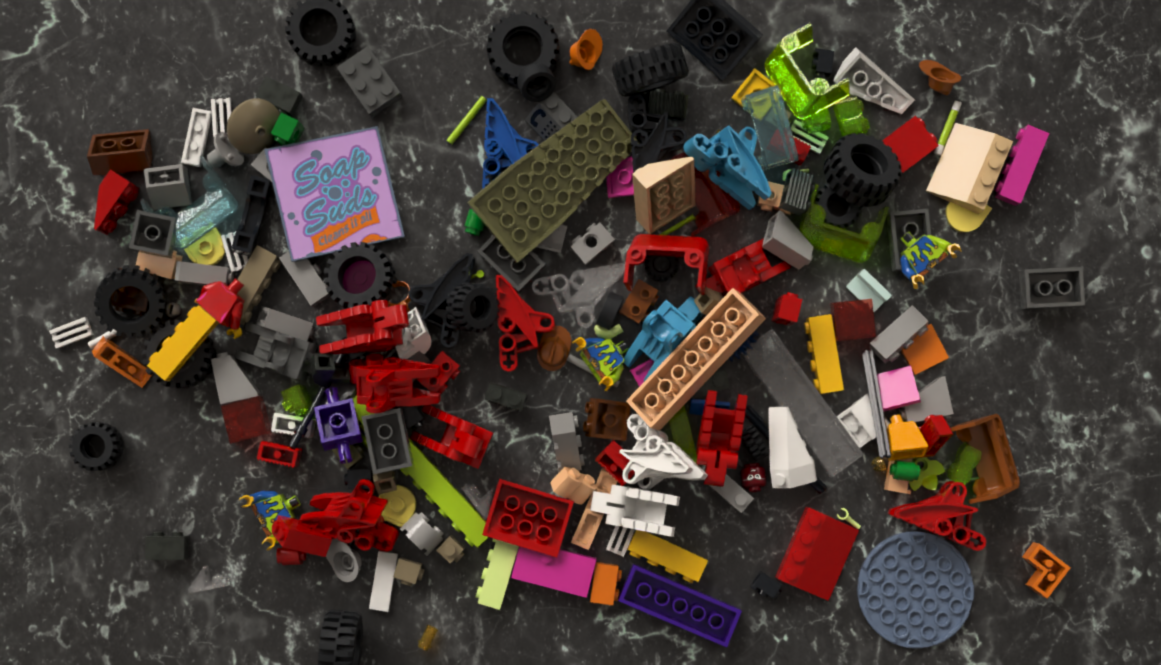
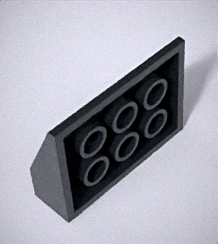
(715, 34)

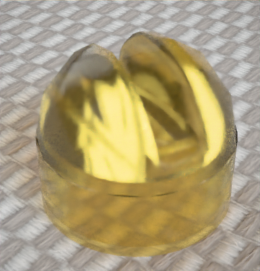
(880, 463)

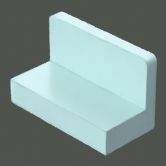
(867, 287)

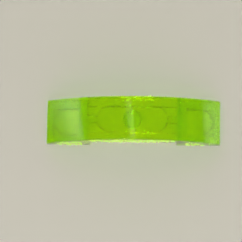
(682, 433)

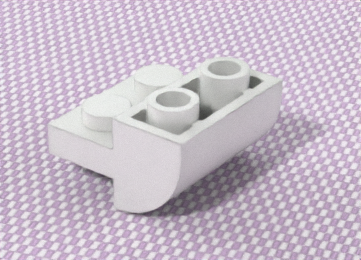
(414, 336)
(859, 421)

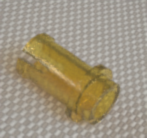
(427, 637)

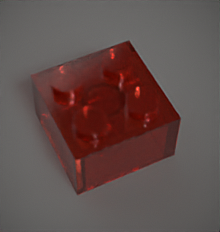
(853, 319)
(246, 419)

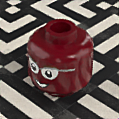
(753, 477)

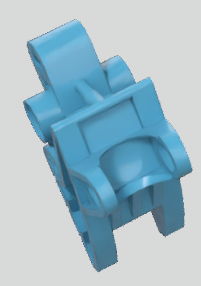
(734, 161)
(663, 332)

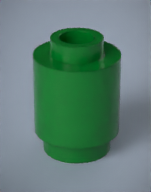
(473, 224)
(904, 470)

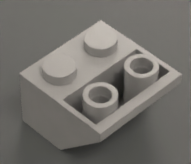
(168, 186)

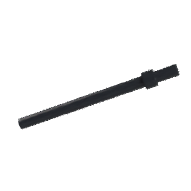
(301, 430)

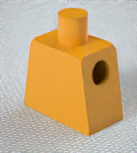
(905, 439)

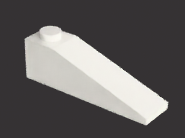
(872, 83)

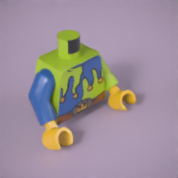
(923, 255)
(602, 358)
(267, 507)

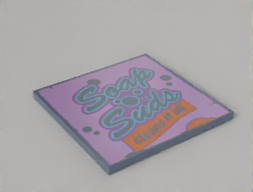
(334, 193)

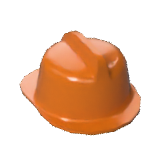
(586, 50)

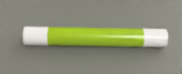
(947, 128)

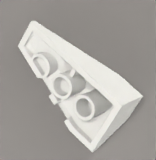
(789, 458)

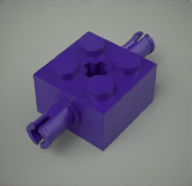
(338, 436)

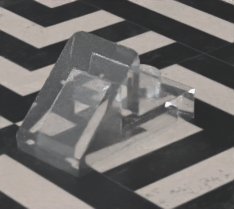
(481, 504)
(204, 582)

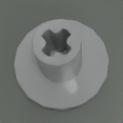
(224, 152)

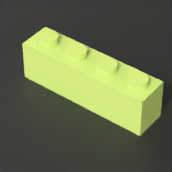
(497, 574)

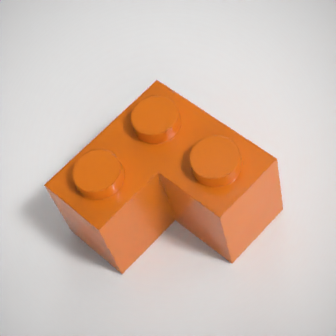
(1049, 570)

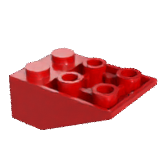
(112, 202)

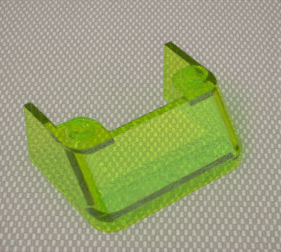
(801, 96)
(838, 240)

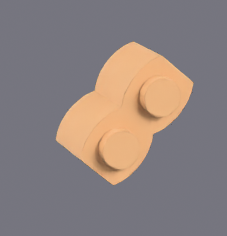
(573, 485)

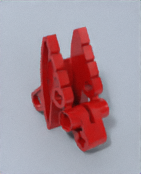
(743, 270)
(522, 315)
(367, 328)
(389, 382)
(720, 438)
(460, 441)
(937, 510)
(350, 512)

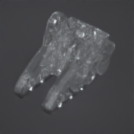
(588, 294)

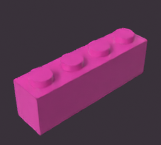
(1021, 165)

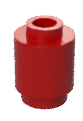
(290, 556)

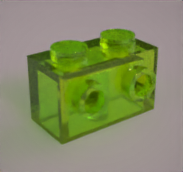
(296, 400)

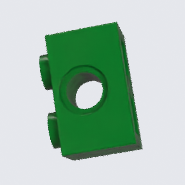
(287, 130)

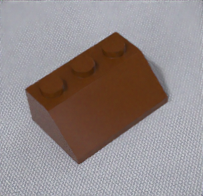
(120, 152)

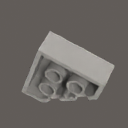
(566, 441)

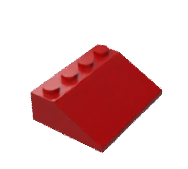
(528, 518)
(817, 553)

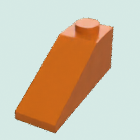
(121, 361)

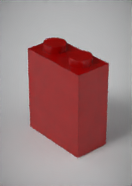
(911, 142)
(300, 538)

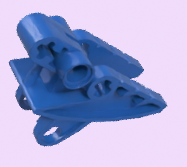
(504, 137)

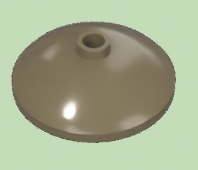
(247, 121)

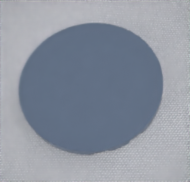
(915, 589)

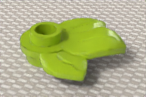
(928, 474)

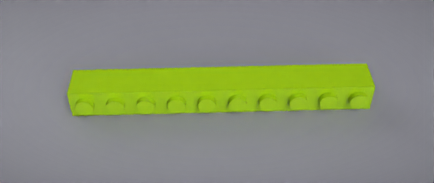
(440, 491)

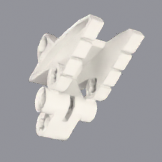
(656, 457)
(635, 508)

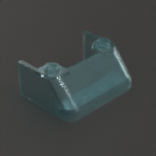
(771, 127)
(204, 212)

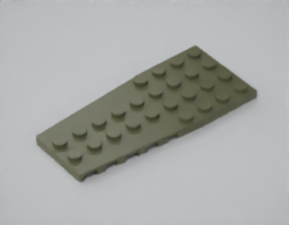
(552, 180)

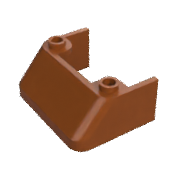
(996, 467)

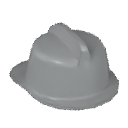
(344, 561)

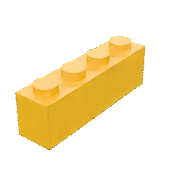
(183, 343)
(824, 354)
(667, 554)

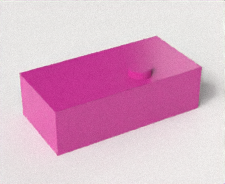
(566, 573)

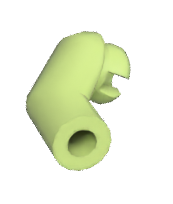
(608, 334)

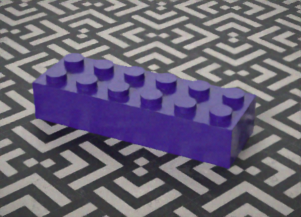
(679, 605)

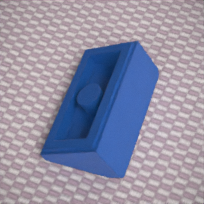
(697, 406)

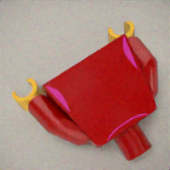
(224, 304)

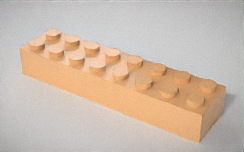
(695, 359)

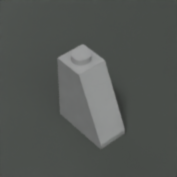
(787, 241)
(202, 274)
(285, 323)
(232, 380)
(934, 401)

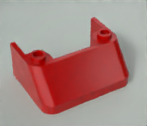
(693, 249)

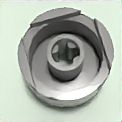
(422, 533)

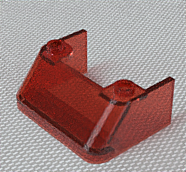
(711, 201)

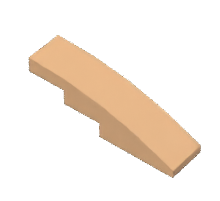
(590, 519)

